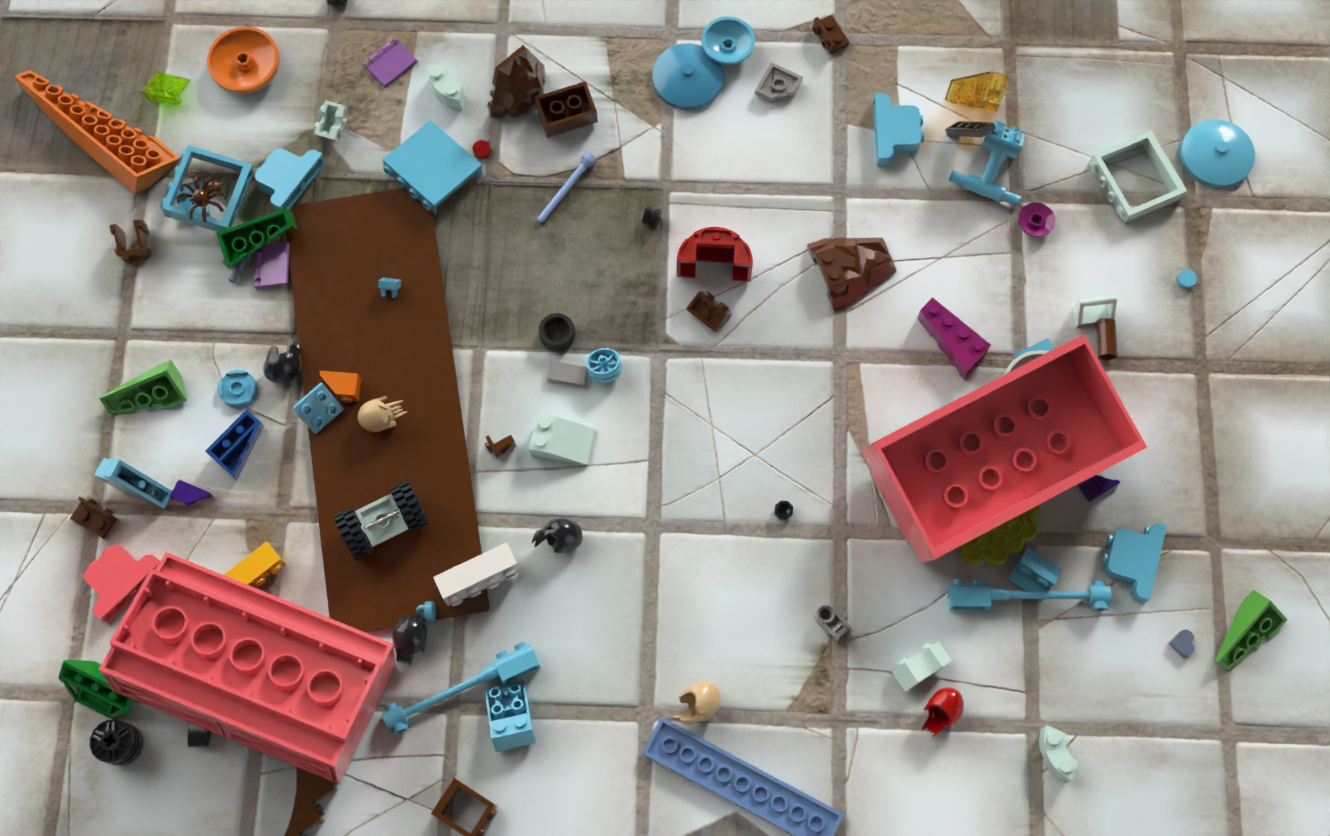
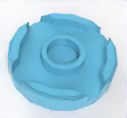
(237, 388)

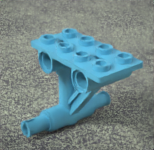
(1002, 143)

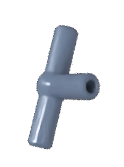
(239, 267)

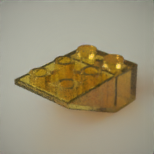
(978, 90)

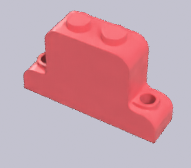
(117, 579)

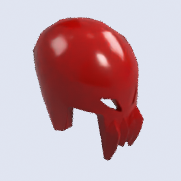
(946, 707)

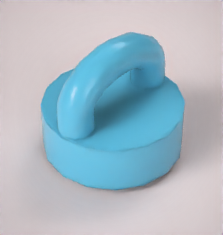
(429, 611)

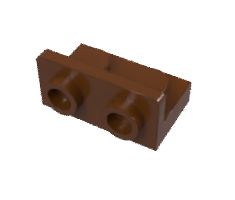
(830, 34)
(708, 310)
(93, 518)

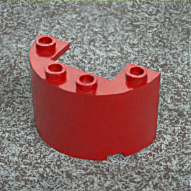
(715, 245)

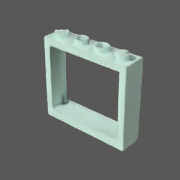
(1162, 165)

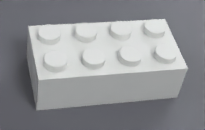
(477, 574)

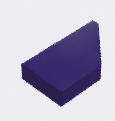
(1097, 486)
(188, 493)

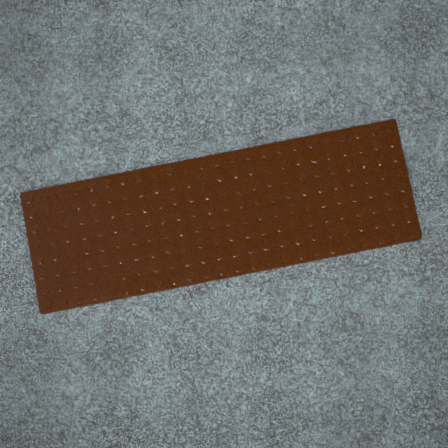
(400, 353)

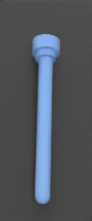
(587, 160)

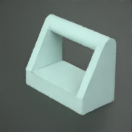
(1090, 310)

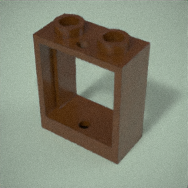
(448, 797)

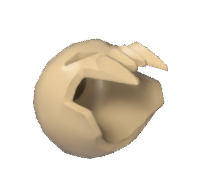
(375, 418)
(702, 700)

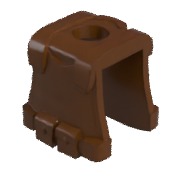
(133, 255)

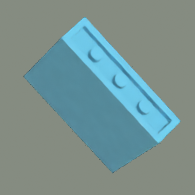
(431, 166)

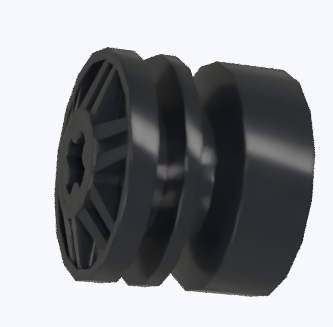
(127, 746)

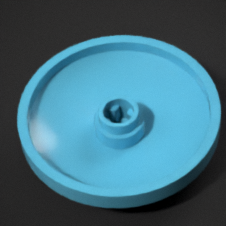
(1217, 153)

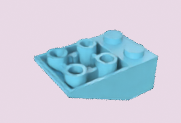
(509, 716)

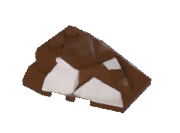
(516, 84)
(851, 266)

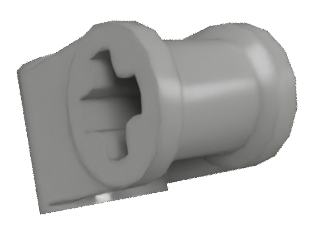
(832, 624)

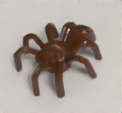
(201, 196)

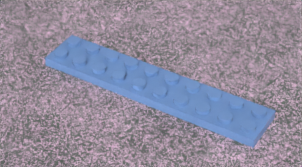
(740, 782)

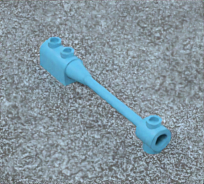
(980, 595)
(505, 667)

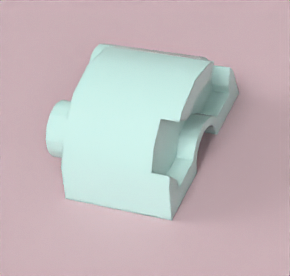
(332, 120)

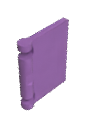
(390, 62)
(272, 265)

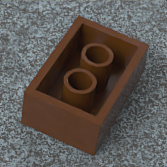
(566, 109)

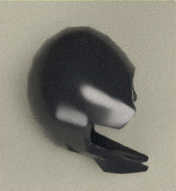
(282, 366)
(561, 534)
(409, 636)

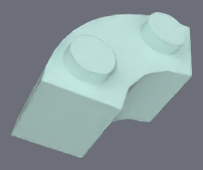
(446, 89)
(921, 666)
(1055, 753)

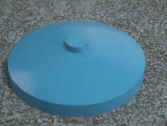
(687, 77)

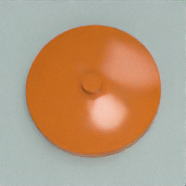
(243, 60)

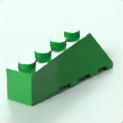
(249, 236)

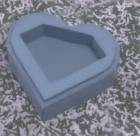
(1183, 643)

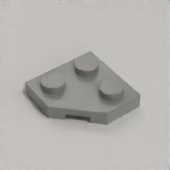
(778, 83)

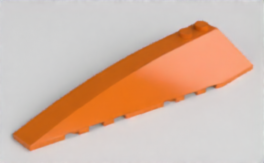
(109, 141)

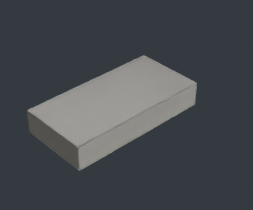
(567, 373)

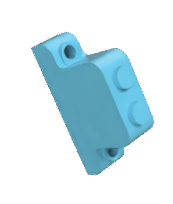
(895, 128)
(287, 176)
(132, 482)
(1135, 558)

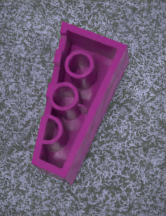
(953, 336)

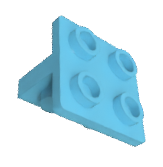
(318, 408)
(1034, 572)

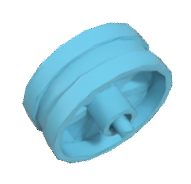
(602, 360)

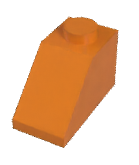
(344, 385)

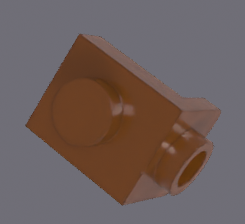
(503, 446)

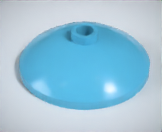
(731, 33)

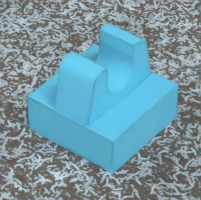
(389, 284)

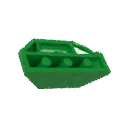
(91, 689)

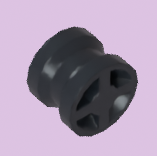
(651, 216)

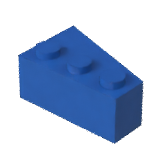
(236, 443)

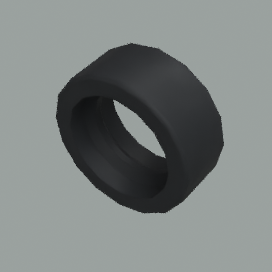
(555, 318)

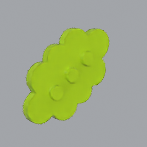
(1002, 540)

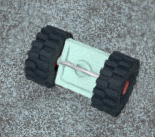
(381, 520)

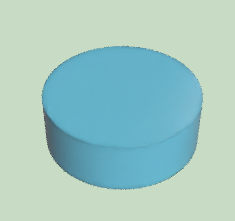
(1186, 279)

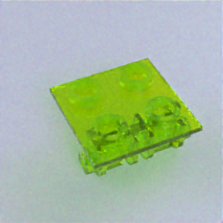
(165, 88)

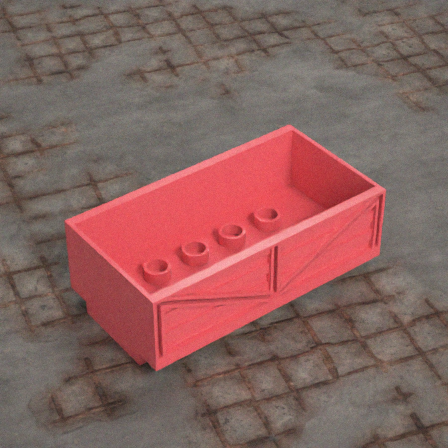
(1002, 449)
(249, 666)

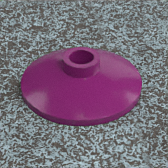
(1036, 212)

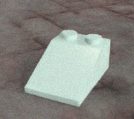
(561, 440)

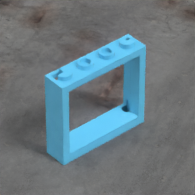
(236, 199)

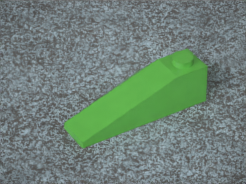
(153, 389)
(1252, 623)

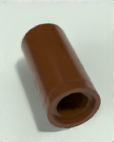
(1106, 339)

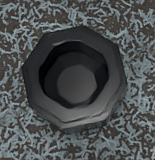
(783, 510)

